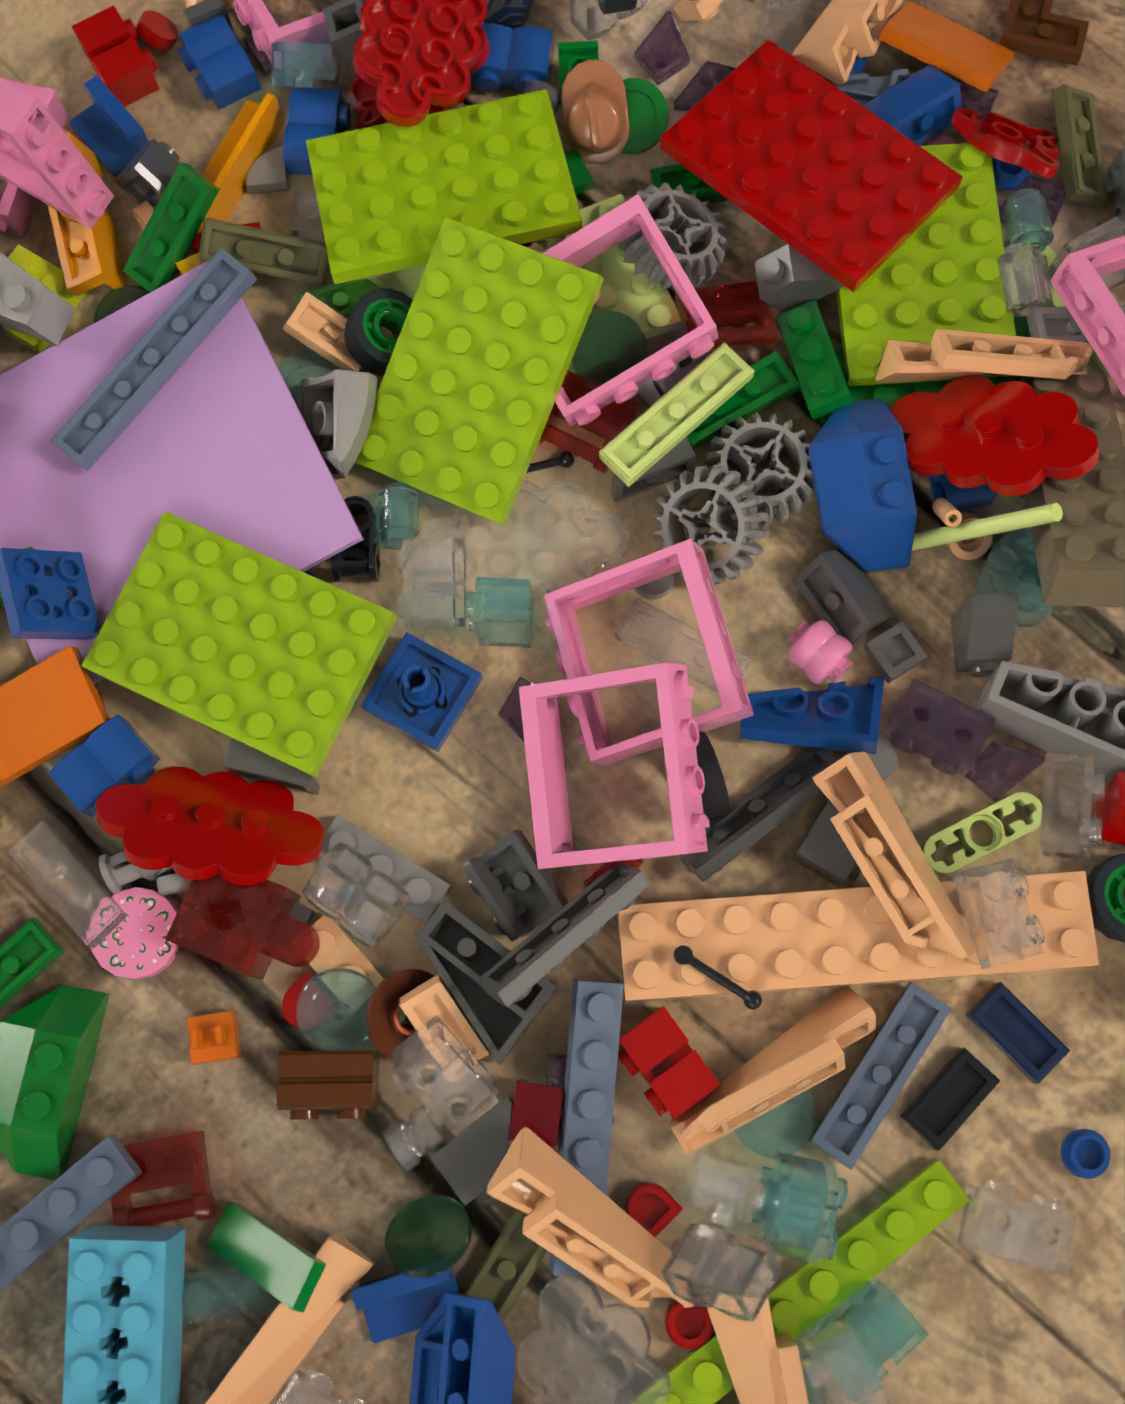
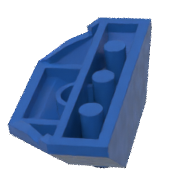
(865, 486)
(463, 1355)

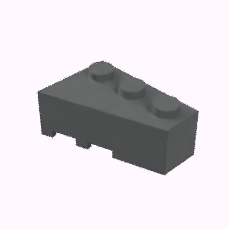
(461, 956)

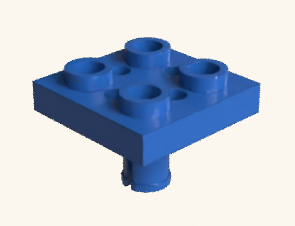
(33, 597)
(418, 688)

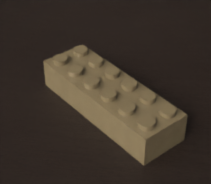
(1085, 551)

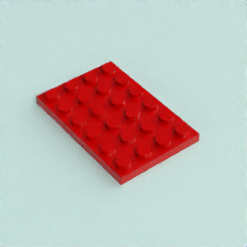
(810, 164)

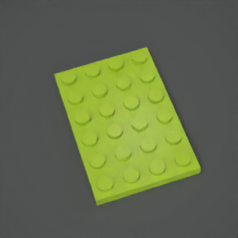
(478, 164)
(936, 278)
(477, 369)
(240, 643)

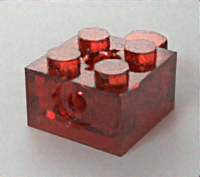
(243, 925)

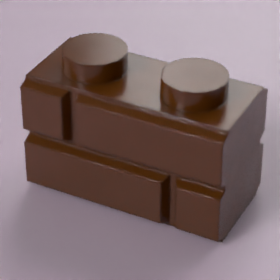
(328, 1081)

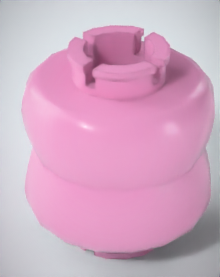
(820, 652)

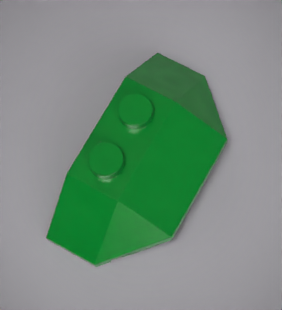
(45, 1077)

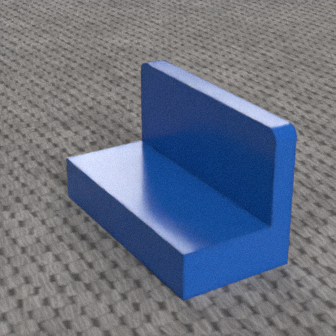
(919, 105)
(108, 128)
(401, 1302)

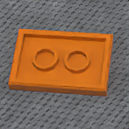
(947, 46)
(46, 713)

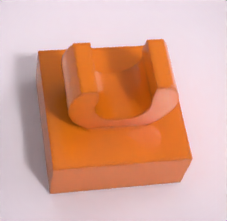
(213, 1037)

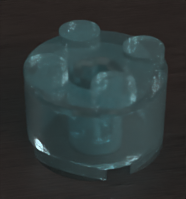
(1004, 572)
(801, 1207)

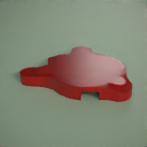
(1010, 140)

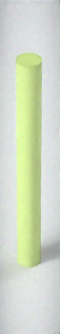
(988, 526)

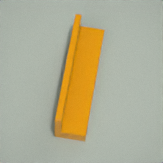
(245, 141)
(88, 254)

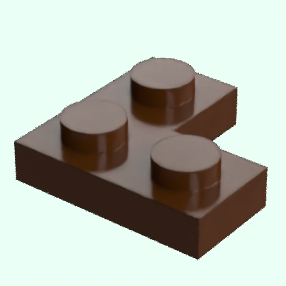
(1037, 32)

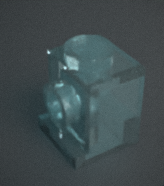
(302, 63)

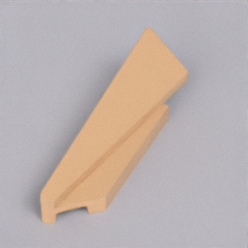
(841, 33)
(981, 354)
(891, 856)
(779, 1072)
(580, 1222)
(290, 1333)
(760, 1364)

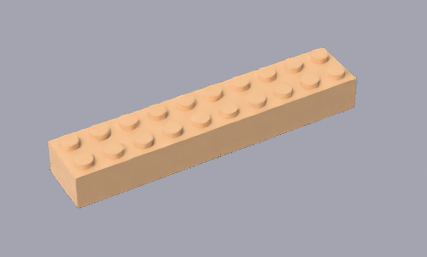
(827, 941)

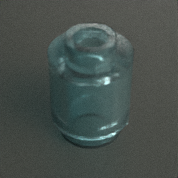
(1028, 218)
(397, 514)

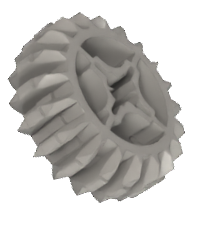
(686, 228)
(735, 450)
(728, 495)

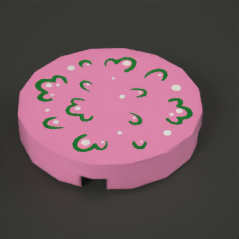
(138, 943)

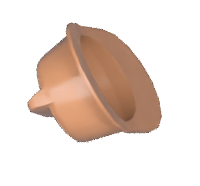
(595, 111)

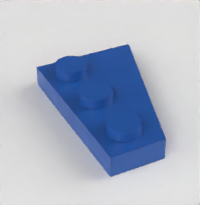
(825, 719)

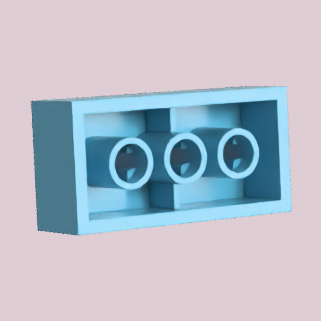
(103, 1311)

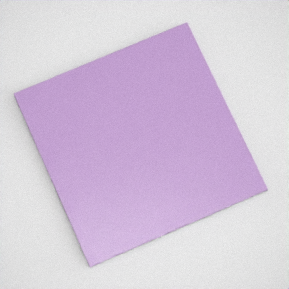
(209, 448)

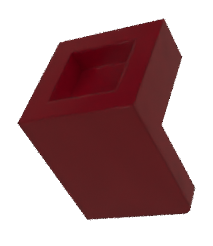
(537, 1109)

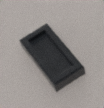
(950, 1099)

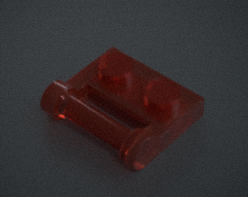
(734, 306)
(608, 424)
(167, 1164)

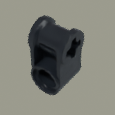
(364, 557)

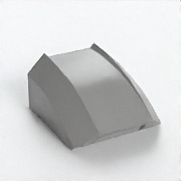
(339, 415)

